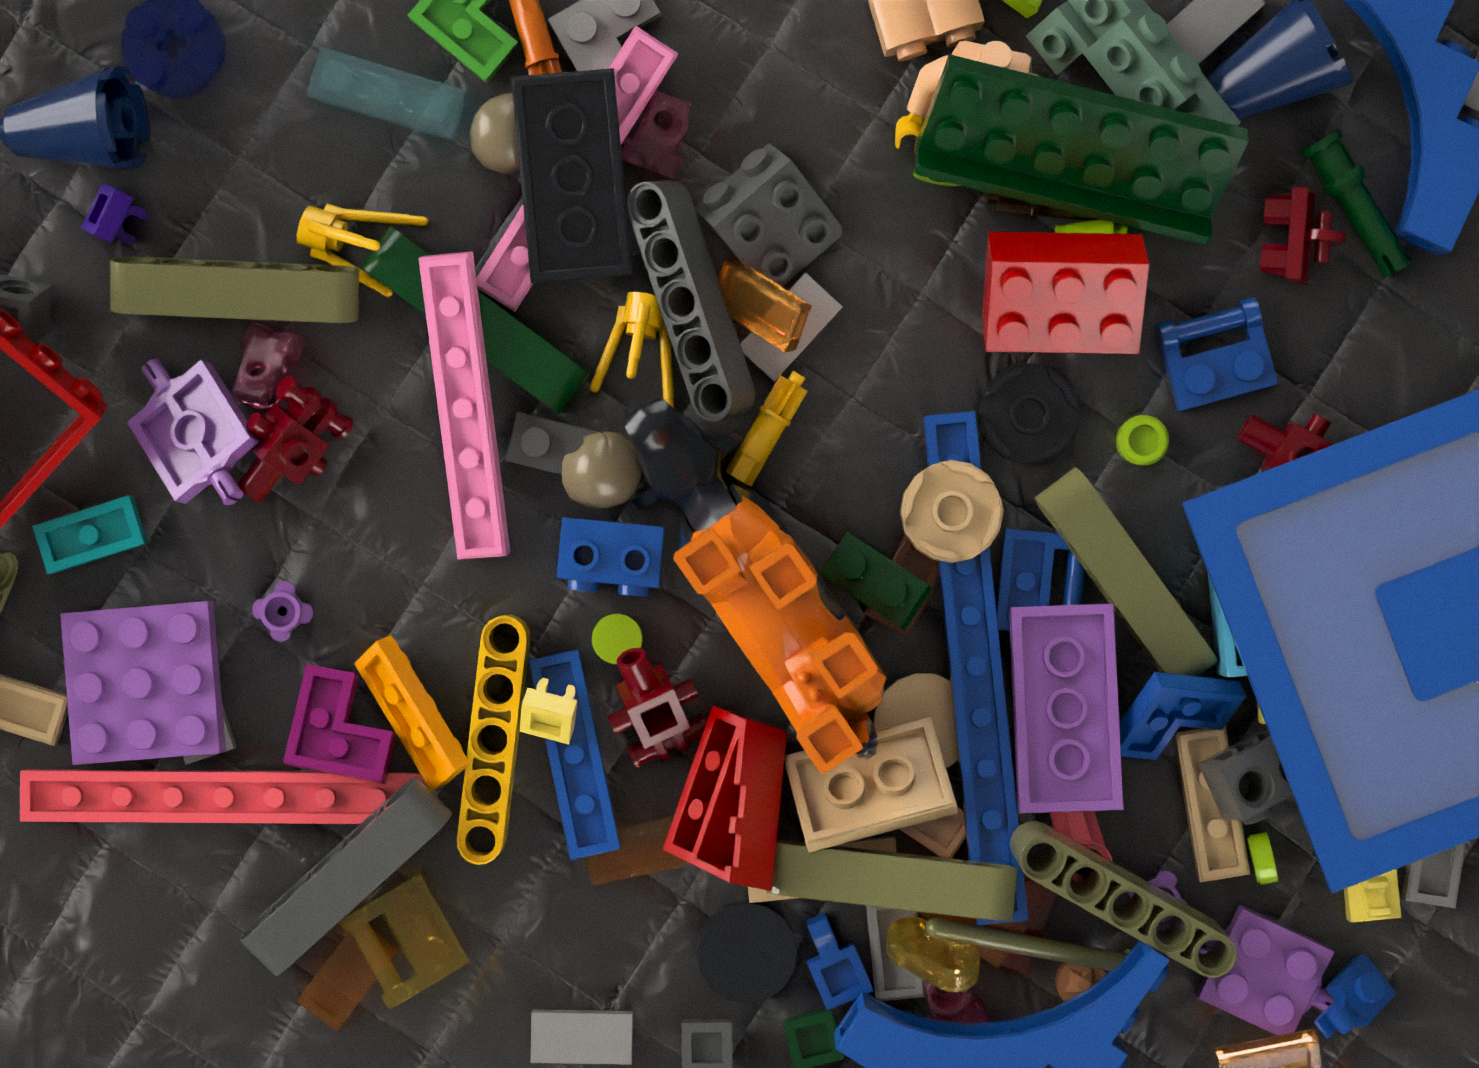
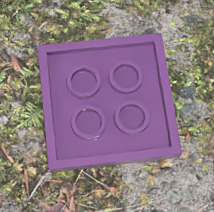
(143, 682)

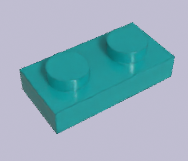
(90, 534)

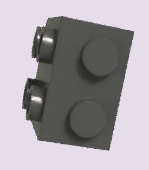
(770, 216)

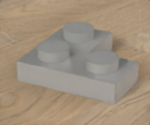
(593, 29)

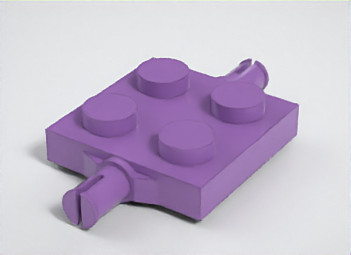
(192, 431)
(1273, 975)

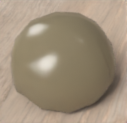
(494, 135)
(602, 471)

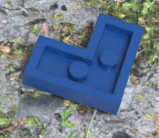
(1175, 702)

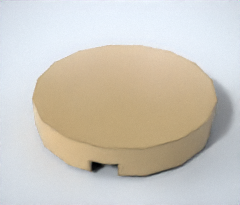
(937, 525)
(918, 698)

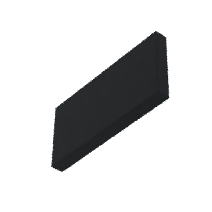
(572, 175)

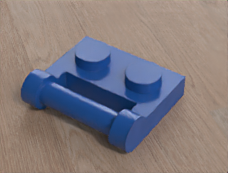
(1220, 371)
(1027, 572)

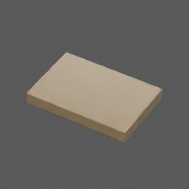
(873, 795)

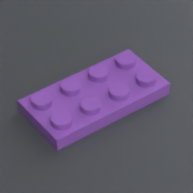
(1065, 708)

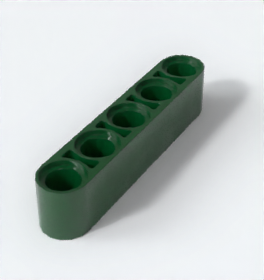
(507, 341)

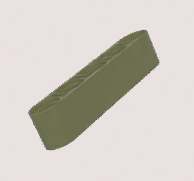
(234, 289)
(1124, 576)
(895, 880)
(1137, 917)

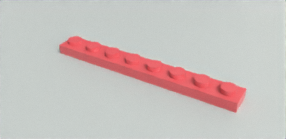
(201, 796)

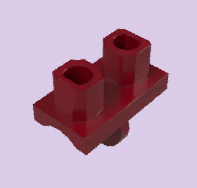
(1297, 213)

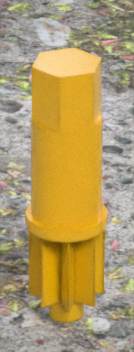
(766, 430)

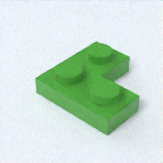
(466, 33)

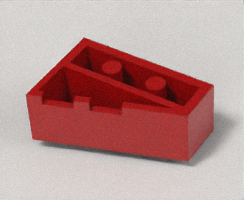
(732, 800)

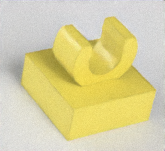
(549, 714)
(1373, 899)

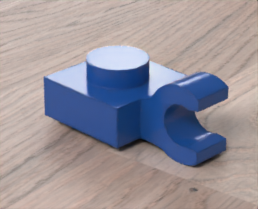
(837, 969)
(1358, 997)

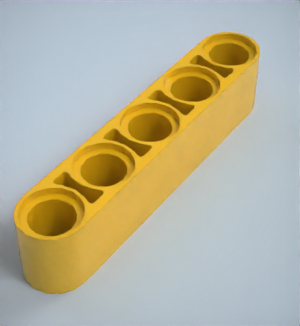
(483, 762)

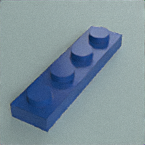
(579, 766)

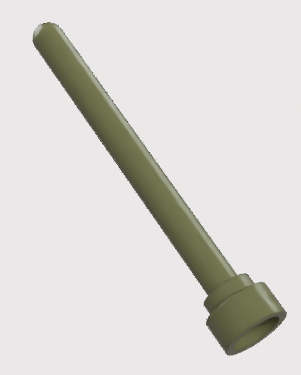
(1024, 944)

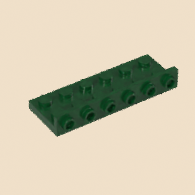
(1077, 149)

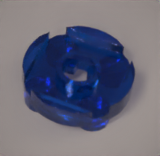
(197, 62)

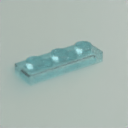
(387, 93)

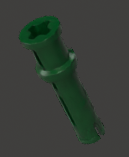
(1345, 182)

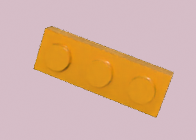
(412, 713)

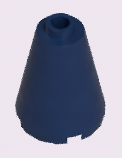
(1282, 63)
(82, 122)

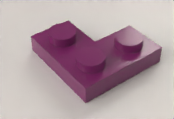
(325, 739)

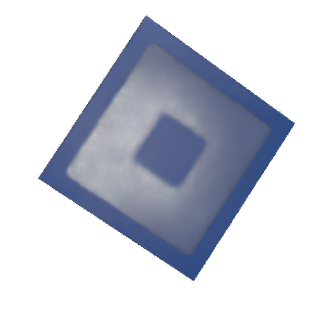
(1362, 632)

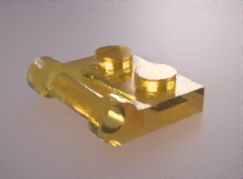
(418, 930)

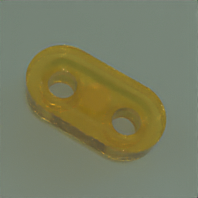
(938, 961)

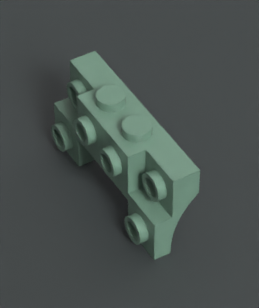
(1130, 53)

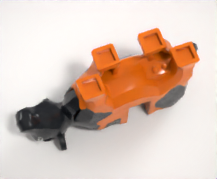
(761, 587)

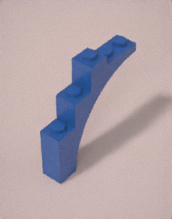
(1433, 87)
(1069, 1035)

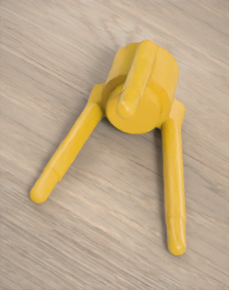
(325, 231)
(643, 321)

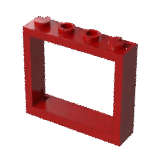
(77, 393)

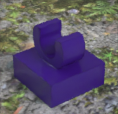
(108, 213)

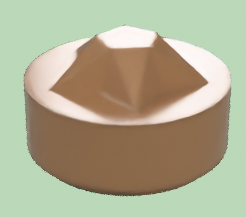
(1075, 979)

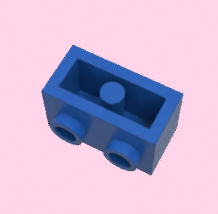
(610, 554)

